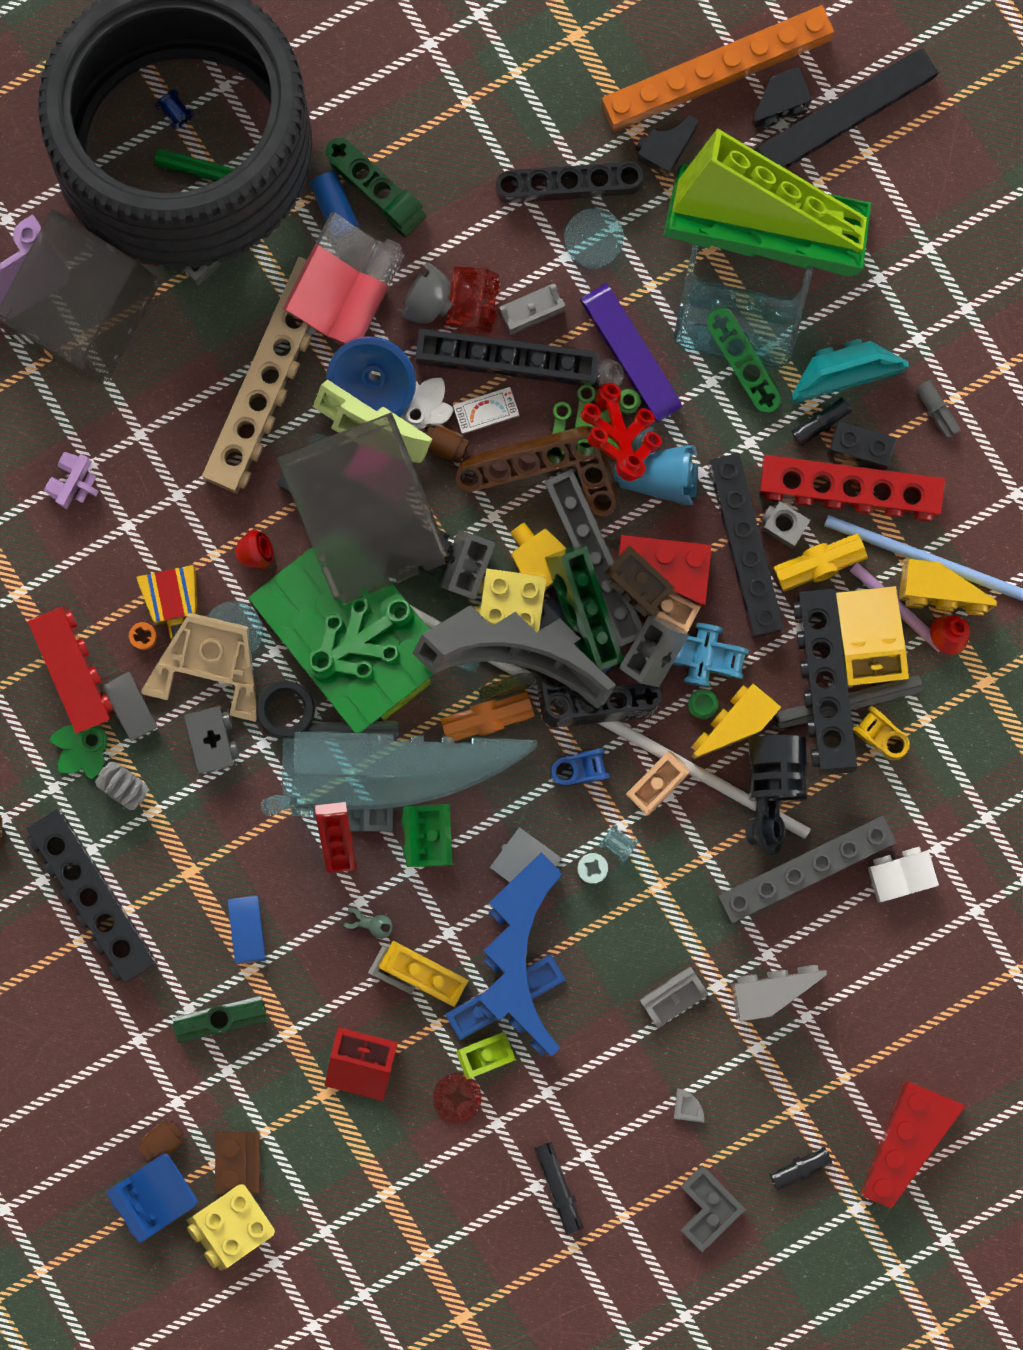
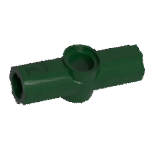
(200, 1023)

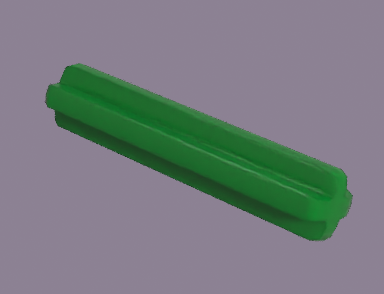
(191, 165)

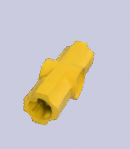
(820, 562)

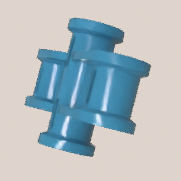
(714, 657)

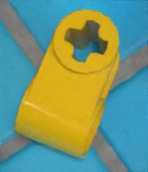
(881, 733)

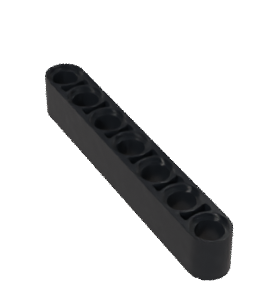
(850, 110)

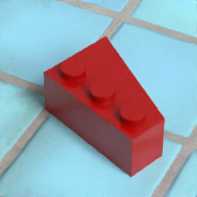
(679, 562)

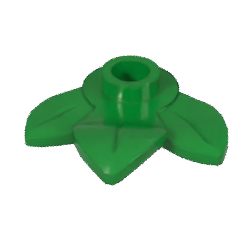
(77, 752)

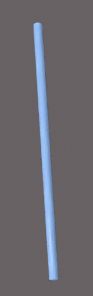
(914, 553)

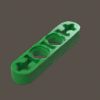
(740, 361)

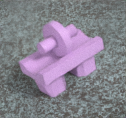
(64, 492)

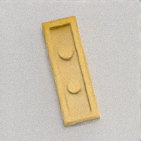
(423, 973)

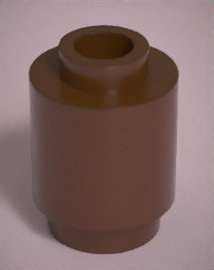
(447, 443)
(161, 1140)

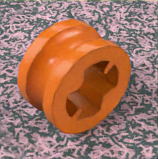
(139, 644)

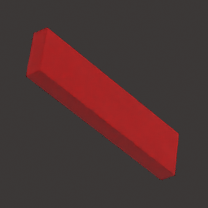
(336, 837)

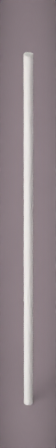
(654, 748)

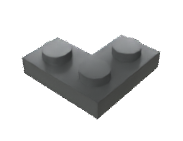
(717, 1209)

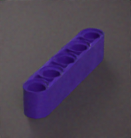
(631, 352)

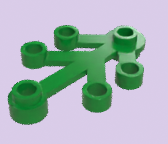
(357, 642)

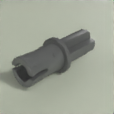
(937, 409)

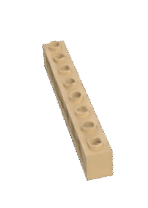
(253, 386)

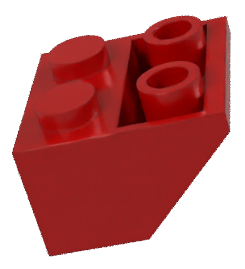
(361, 1063)

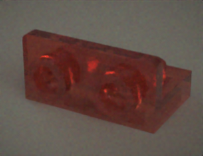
(473, 298)

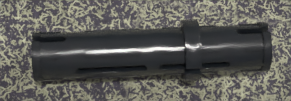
(558, 1187)

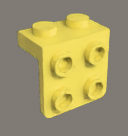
(510, 593)
(230, 1227)

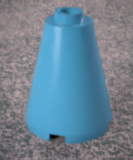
(667, 475)

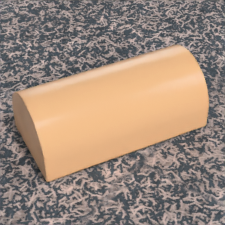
(677, 611)
(658, 782)

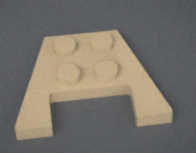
(210, 651)

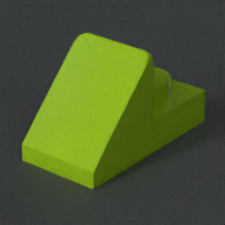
(485, 1055)

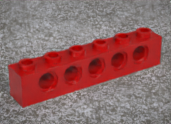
(928, 488)

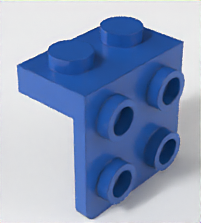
(152, 1197)

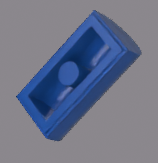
(332, 197)

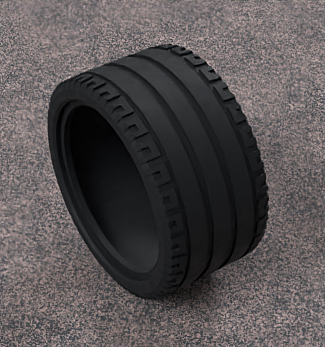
(195, 224)

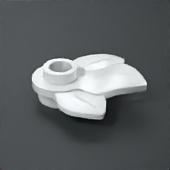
(429, 402)

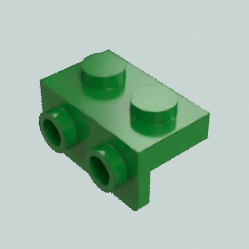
(427, 835)

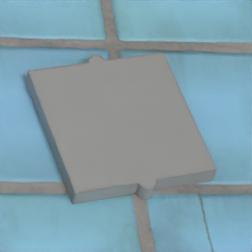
(519, 853)

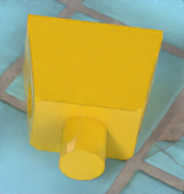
(532, 552)

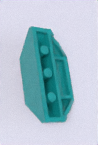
(846, 368)

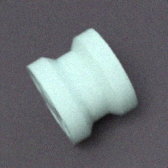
(589, 871)

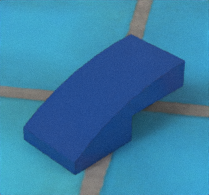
(246, 930)

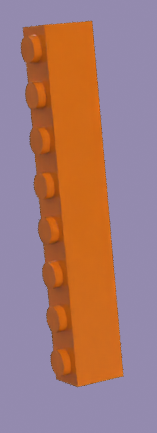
(717, 68)

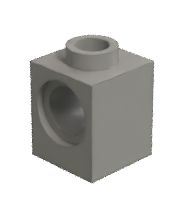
(797, 520)

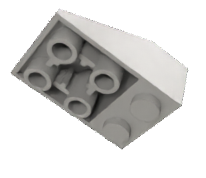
(767, 996)

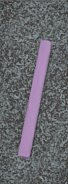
(906, 615)

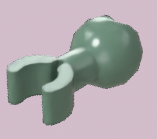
(374, 924)

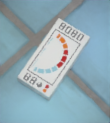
(486, 410)

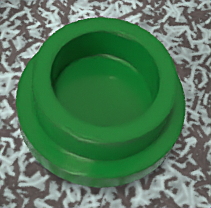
(703, 704)

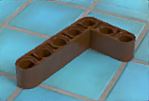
(544, 462)

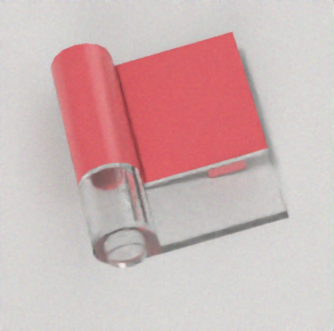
(343, 281)

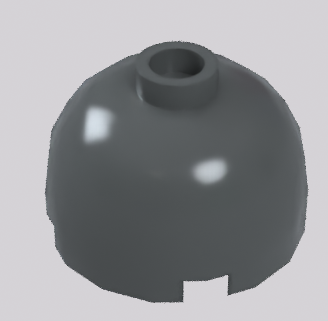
(427, 297)

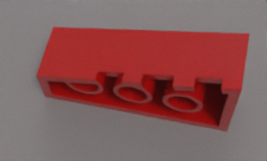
(70, 669)
(908, 1140)

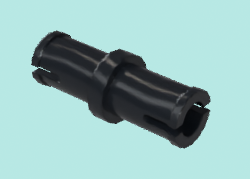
(821, 421)
(800, 1168)

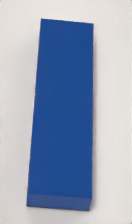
(540, 978)

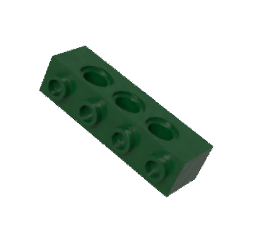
(584, 605)

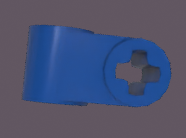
(582, 768)

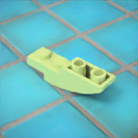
(351, 412)

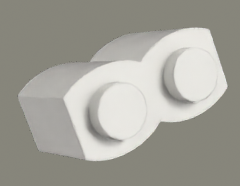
(903, 875)

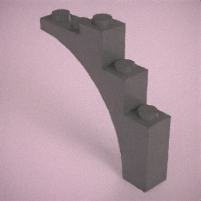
(512, 640)

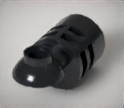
(775, 778)

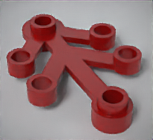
(628, 464)

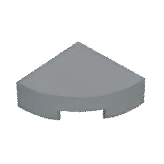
(687, 1107)

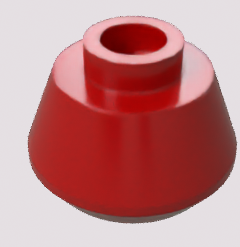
(254, 550)
(950, 634)

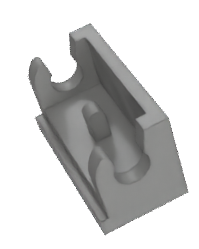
(532, 309)
(673, 997)

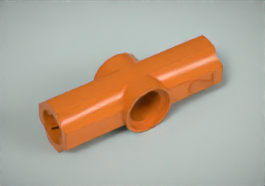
(488, 717)

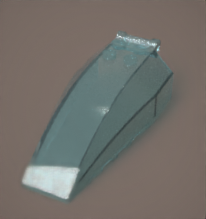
(383, 773)

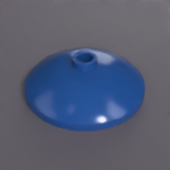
(352, 368)

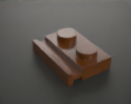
(237, 1161)

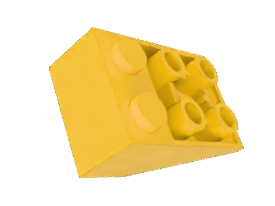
(937, 585)
(872, 636)
(745, 719)

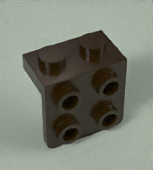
(640, 580)

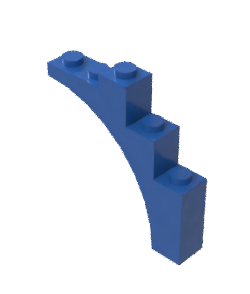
(507, 953)

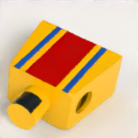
(170, 596)

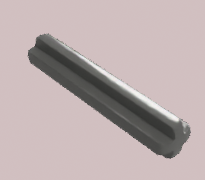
(377, 727)

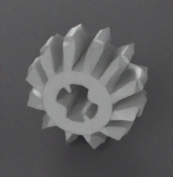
(121, 785)

